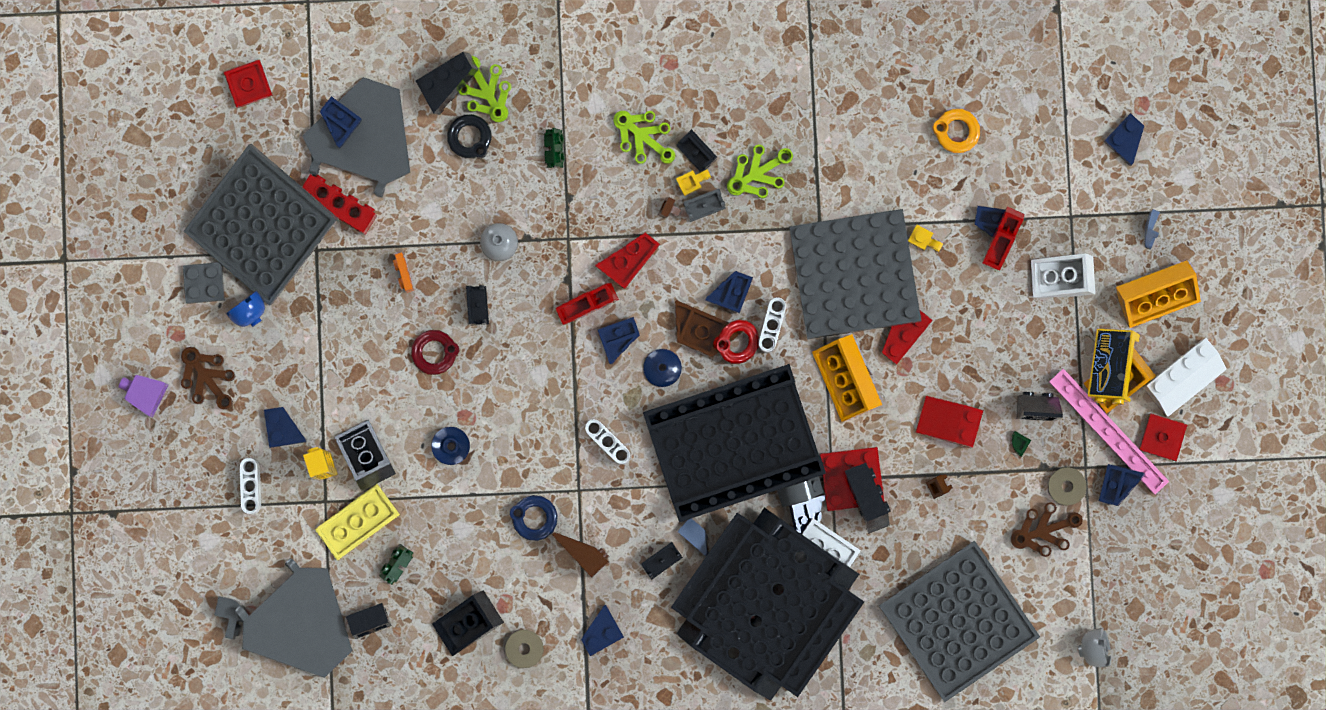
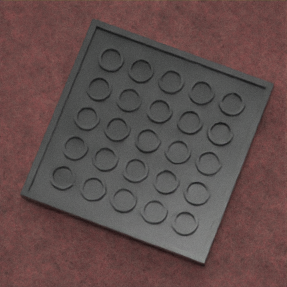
(260, 224)
(855, 274)
(959, 621)

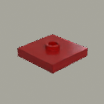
(248, 83)
(1163, 437)

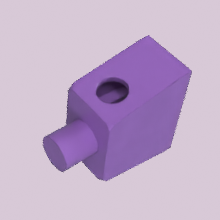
(144, 393)

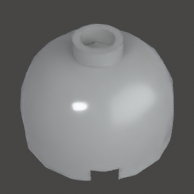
(499, 242)
(1095, 648)

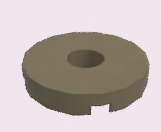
(1078, 486)
(513, 653)

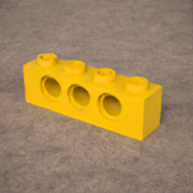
(320, 463)

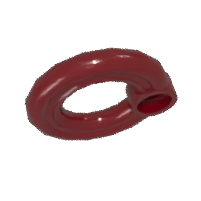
(443, 365)

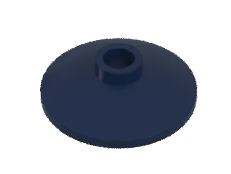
(658, 377)
(441, 441)

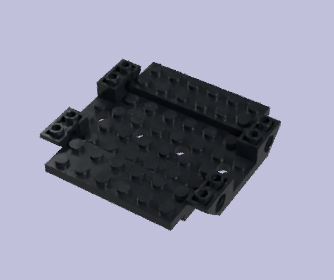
(739, 583)

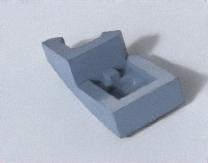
(1150, 235)
(695, 535)

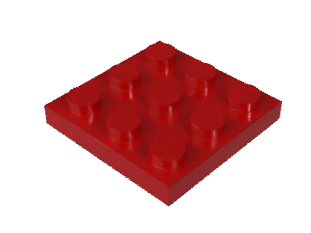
(836, 487)

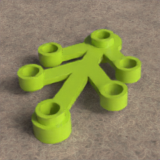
(488, 92)
(642, 134)
(756, 173)

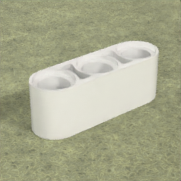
(774, 316)
(602, 433)
(245, 477)

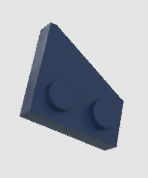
(618, 337)

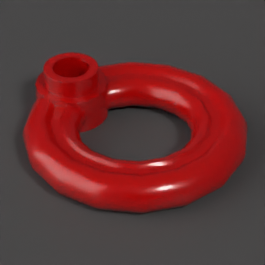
(727, 331)

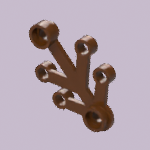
(205, 376)
(1042, 531)

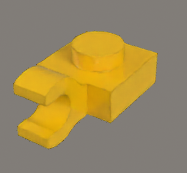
(690, 182)
(922, 238)

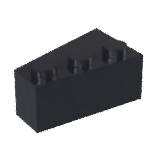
(446, 81)
(868, 497)

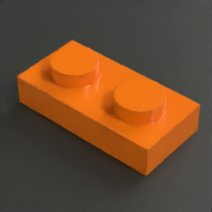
(405, 280)

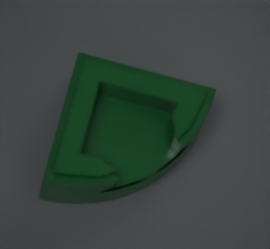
(1019, 443)

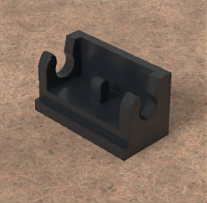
(696, 151)
(477, 305)
(661, 560)
(368, 621)

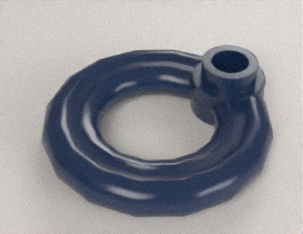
(534, 501)

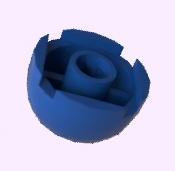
(248, 311)

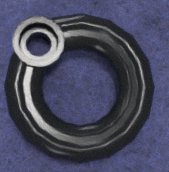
(469, 152)

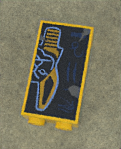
(1112, 365)

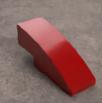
(1003, 238)
(587, 303)

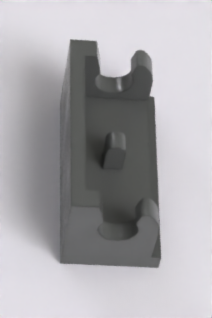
(704, 205)

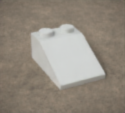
(1063, 276)

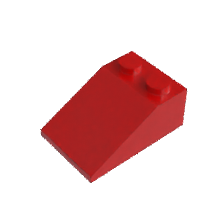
(949, 421)

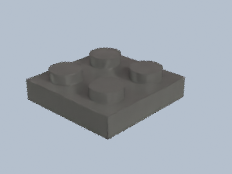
(203, 283)

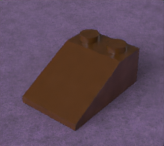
(587, 556)

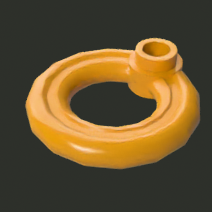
(946, 119)

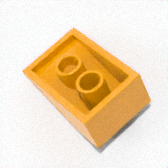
(1139, 376)

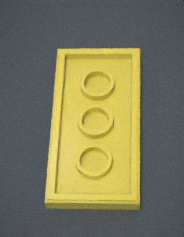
(357, 522)

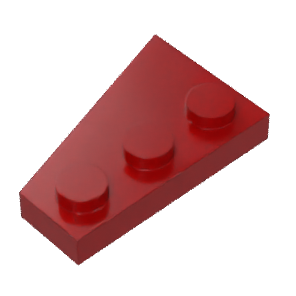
(629, 260)
(903, 337)

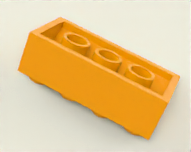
(1158, 294)
(847, 378)

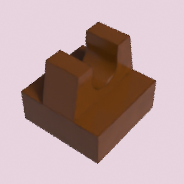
(669, 208)
(938, 486)

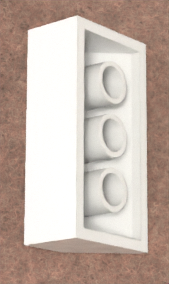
(1185, 377)

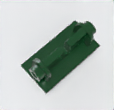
(555, 157)
(399, 557)

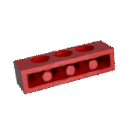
(361, 223)

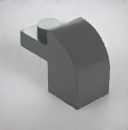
(800, 492)
(225, 608)

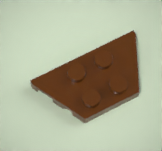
(699, 329)

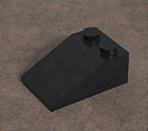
(1038, 407)
(364, 455)
(467, 622)

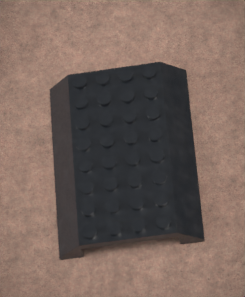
(733, 443)

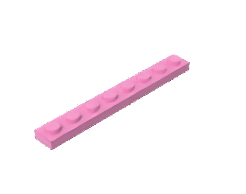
(1108, 430)

